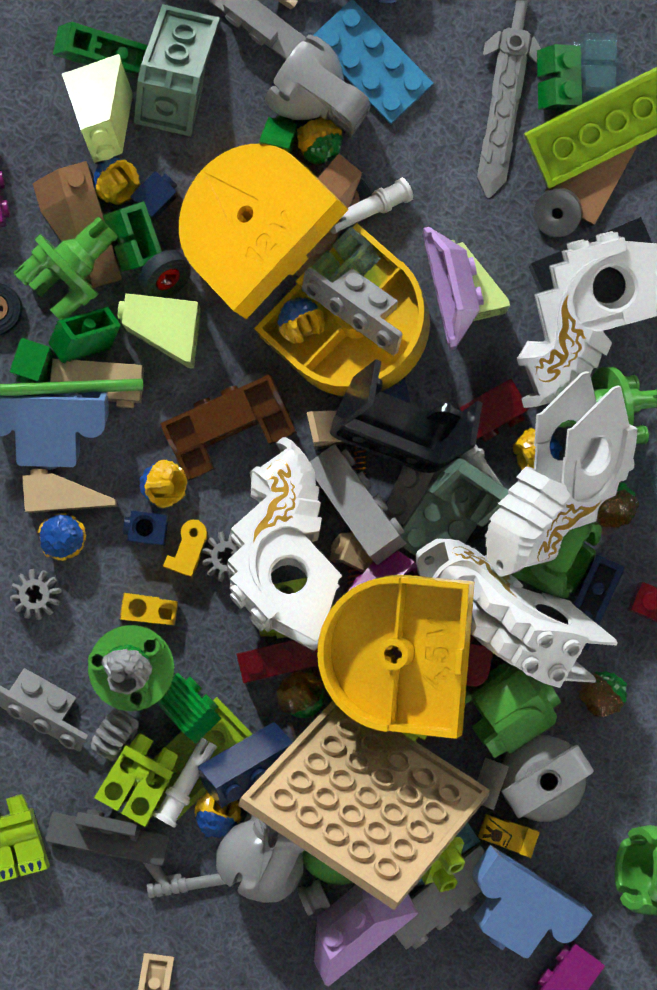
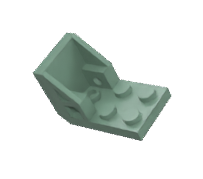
(174, 70)
(452, 506)

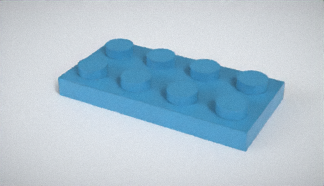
(374, 62)

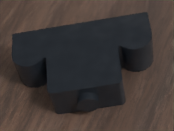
(609, 282)

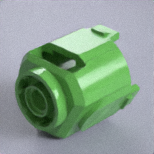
(512, 709)

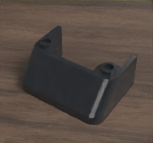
(400, 429)

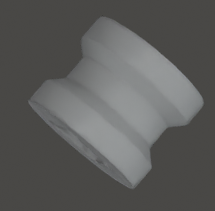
(313, 897)

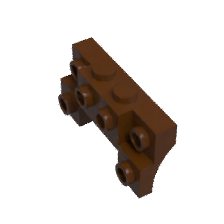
(224, 417)

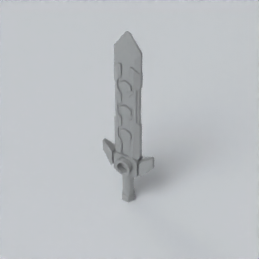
(506, 93)

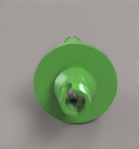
(69, 262)
(634, 400)
(160, 660)

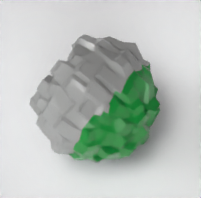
(126, 668)

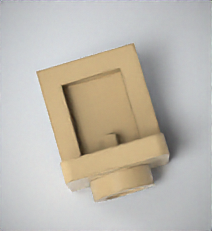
(349, 551)

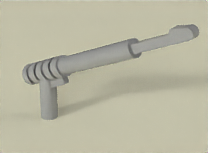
(175, 883)

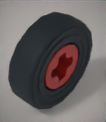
(168, 263)

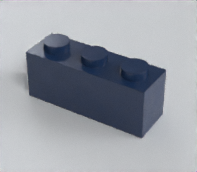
(598, 589)
(240, 766)

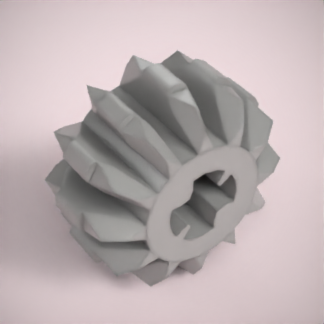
(220, 547)
(26, 599)
(114, 734)

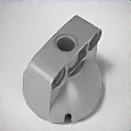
(314, 87)
(529, 763)
(265, 859)

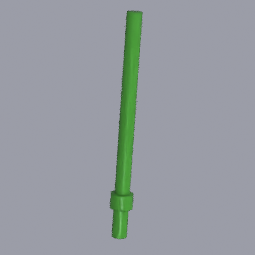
(71, 387)

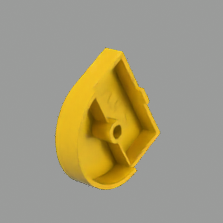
(254, 222)
(341, 351)
(430, 627)

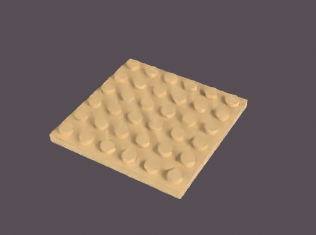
(365, 802)

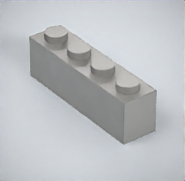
(356, 504)
(436, 907)

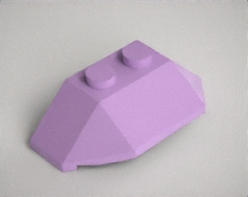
(453, 285)
(354, 929)

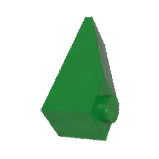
(91, 45)

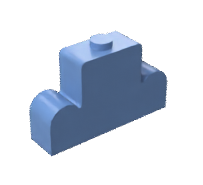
(51, 425)
(523, 905)

